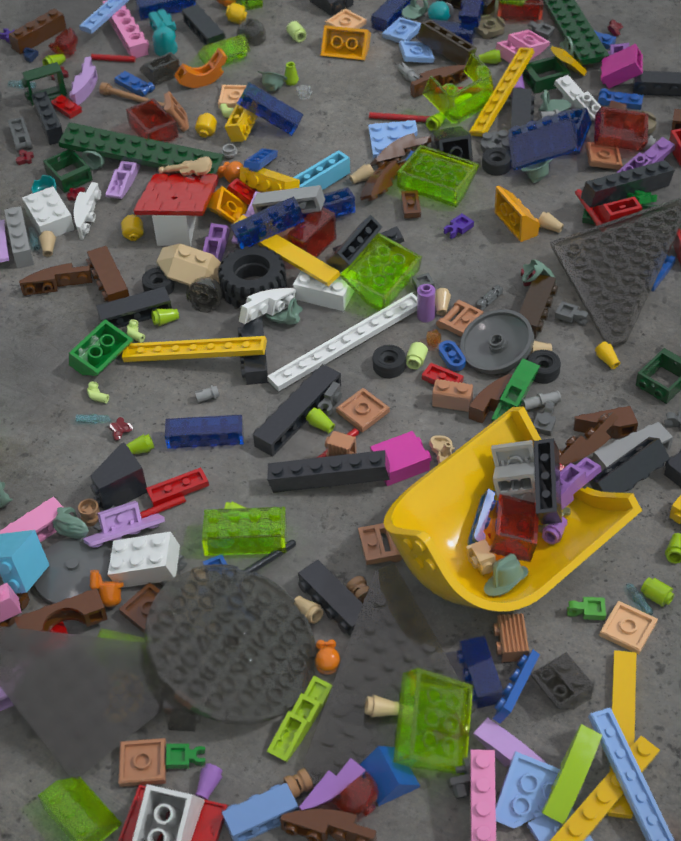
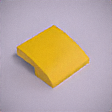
(568, 60)

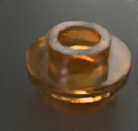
(433, 338)

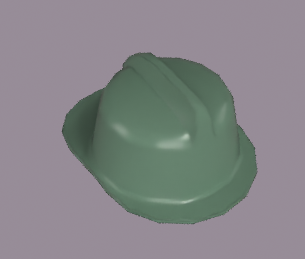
(272, 81)
(537, 171)
(506, 575)

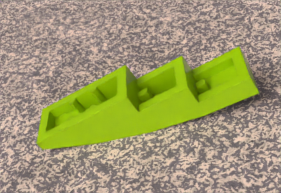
(300, 719)
(572, 774)

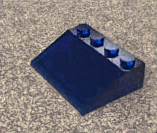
(543, 139)

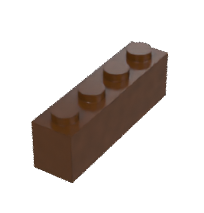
(37, 31)
(107, 274)

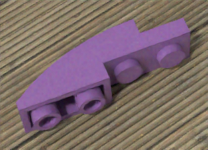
(654, 154)
(575, 477)

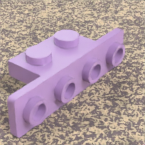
(120, 522)

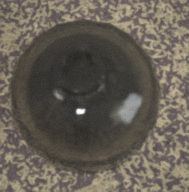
(253, 31)
(205, 294)

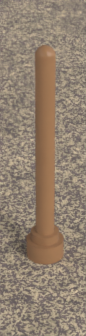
(107, 89)

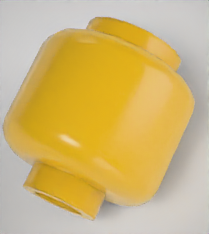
(236, 13)
(206, 125)
(132, 227)

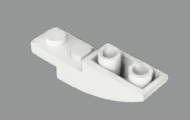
(576, 96)
(84, 209)
(267, 302)

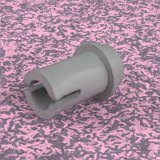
(207, 393)

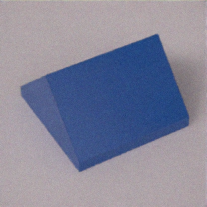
(390, 777)

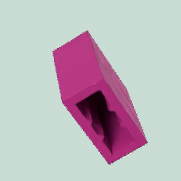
(622, 66)
(405, 456)

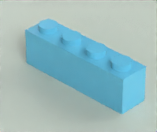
(326, 171)

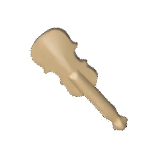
(199, 167)
(441, 446)

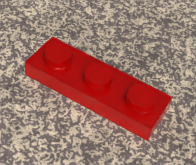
(177, 486)

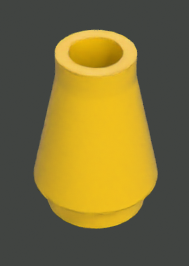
(607, 355)

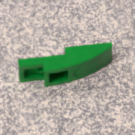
(517, 387)

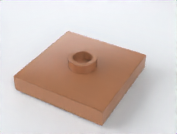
(603, 156)
(362, 410)
(142, 762)

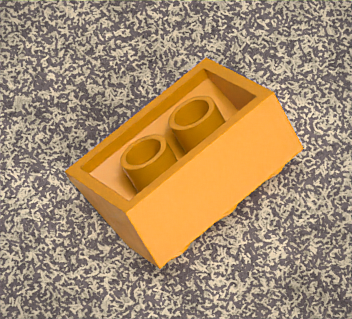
(345, 42)
(515, 215)

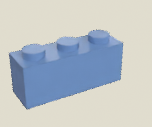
(259, 813)

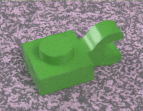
(591, 607)

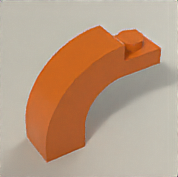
(202, 75)

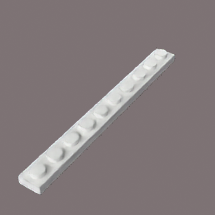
(343, 342)

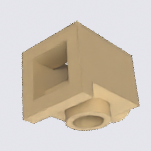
(480, 557)

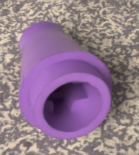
(553, 532)
(208, 780)

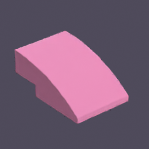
(521, 39)

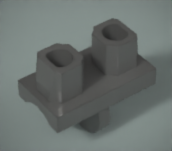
(459, 783)

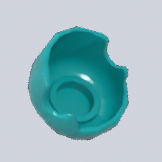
(439, 11)
(43, 183)

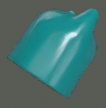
(164, 40)

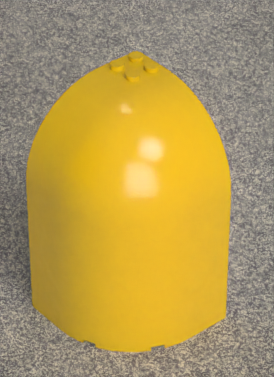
(438, 511)

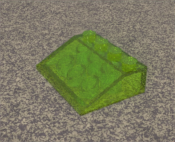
(437, 175)
(381, 271)
(433, 721)

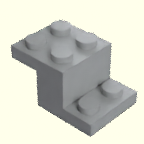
(514, 470)

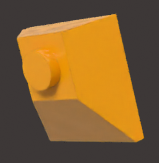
(227, 205)

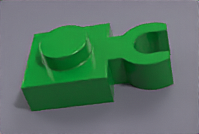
(642, 197)
(179, 756)

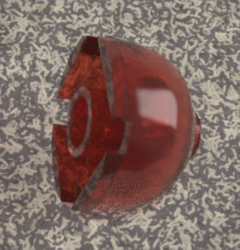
(65, 43)
(359, 796)

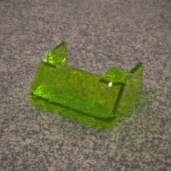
(462, 103)

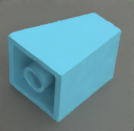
(21, 559)

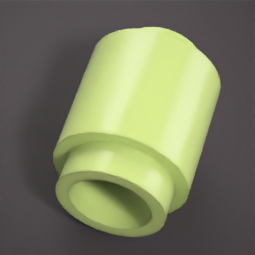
(296, 31)
(416, 355)

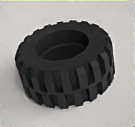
(248, 263)

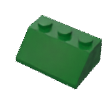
(98, 349)

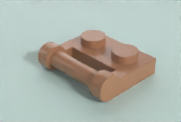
(176, 111)
(462, 320)
(373, 545)

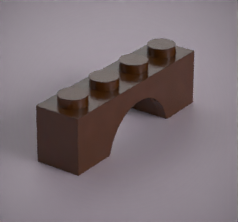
(83, 608)

